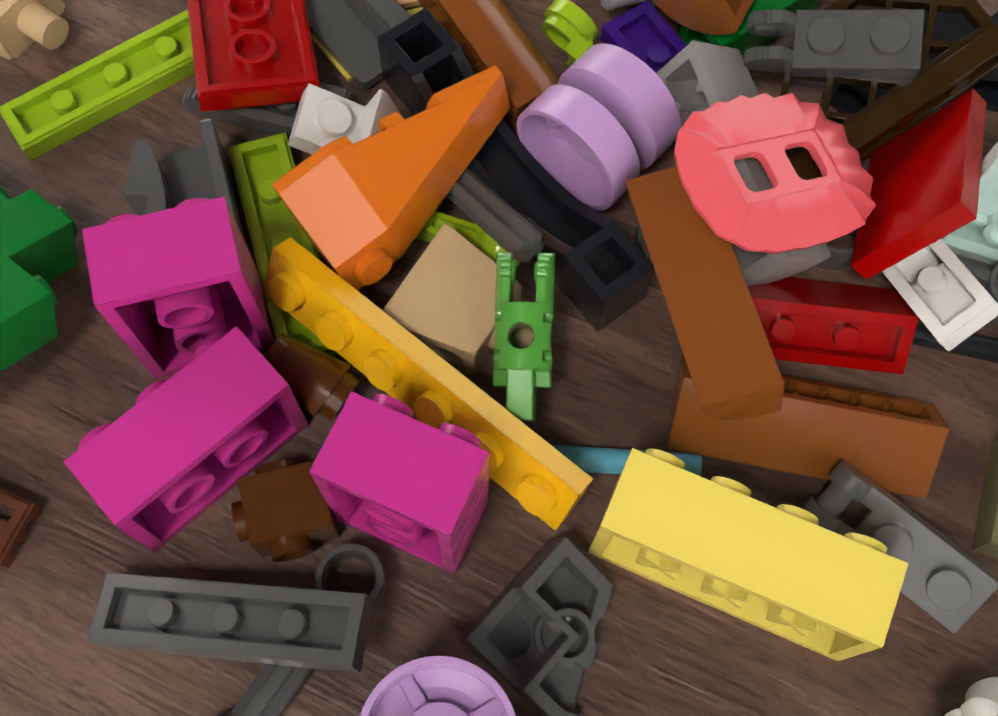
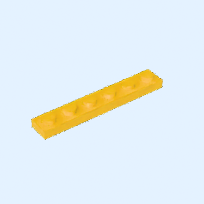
(417, 376)

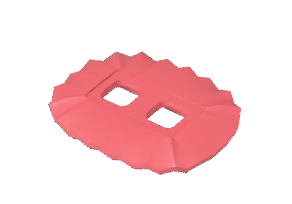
(795, 210)

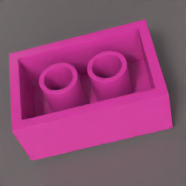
(176, 282)
(188, 440)
(404, 479)

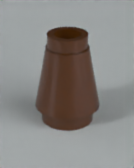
(315, 378)

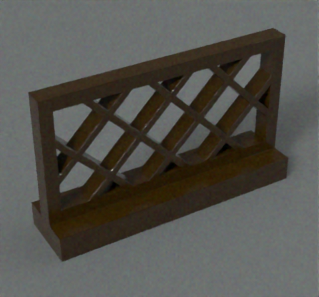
(909, 99)

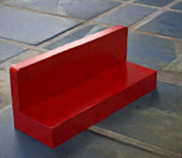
(836, 323)

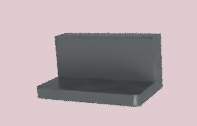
(351, 32)
(203, 173)

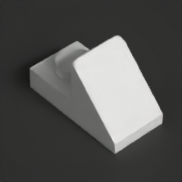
(328, 116)
(943, 293)

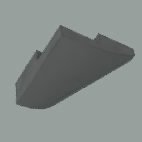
(544, 627)

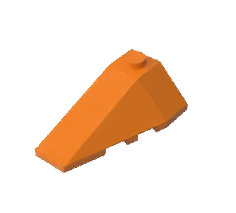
(376, 195)

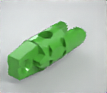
(531, 366)

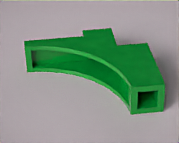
(34, 250)

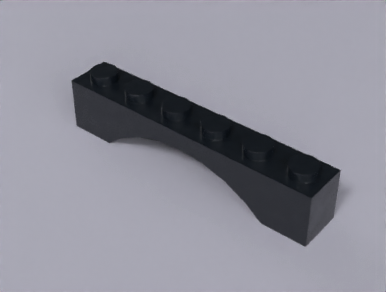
(593, 255)

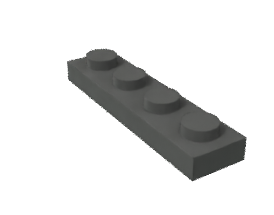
(233, 621)

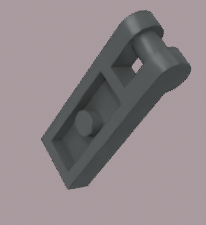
(939, 572)

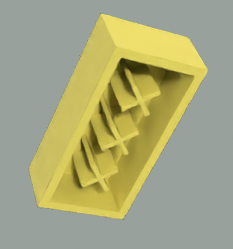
(749, 556)

